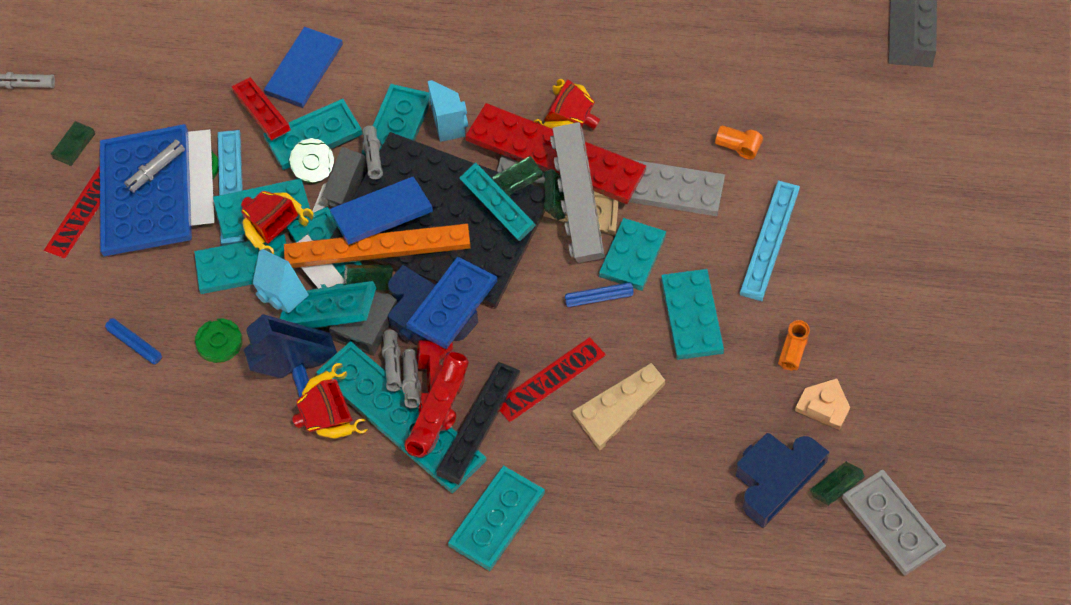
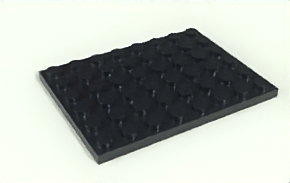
(453, 204)

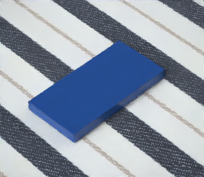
(303, 67)
(381, 210)
(451, 302)

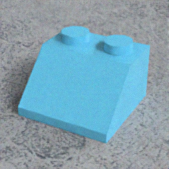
(447, 112)
(277, 282)

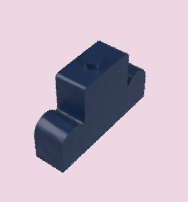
(410, 292)
(283, 345)
(777, 474)

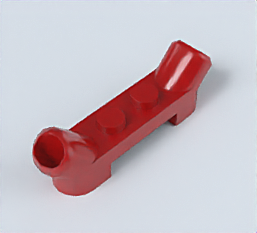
(428, 358)
(437, 405)

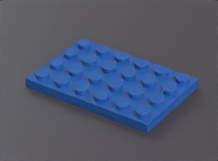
(158, 209)

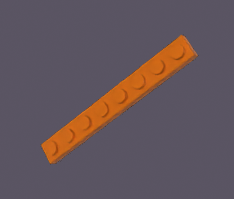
(378, 246)

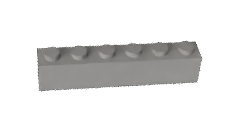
(578, 193)

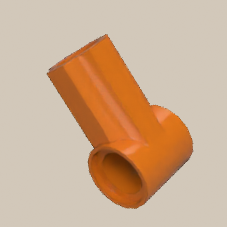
(745, 143)
(794, 346)

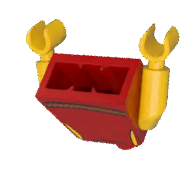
(570, 106)
(269, 215)
(324, 407)

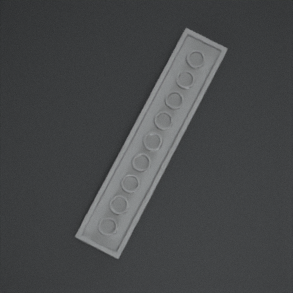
(667, 187)

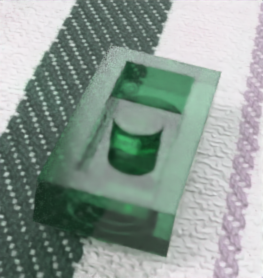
(73, 143)
(518, 176)
(553, 195)
(364, 273)
(837, 483)

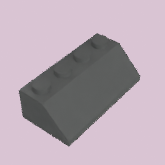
(913, 32)

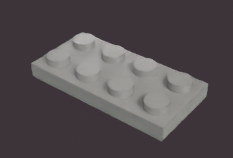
(894, 522)

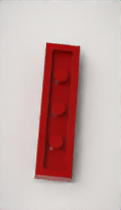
(261, 108)

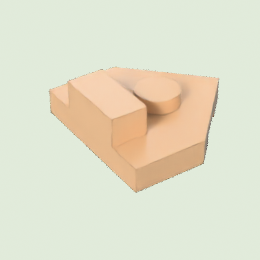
(825, 403)

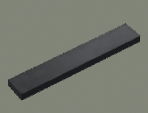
(478, 423)

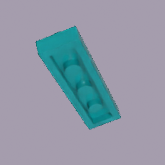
(497, 201)

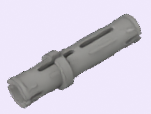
(45, 80)
(371, 146)
(155, 165)
(391, 354)
(411, 384)

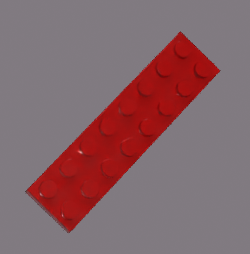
(520, 138)

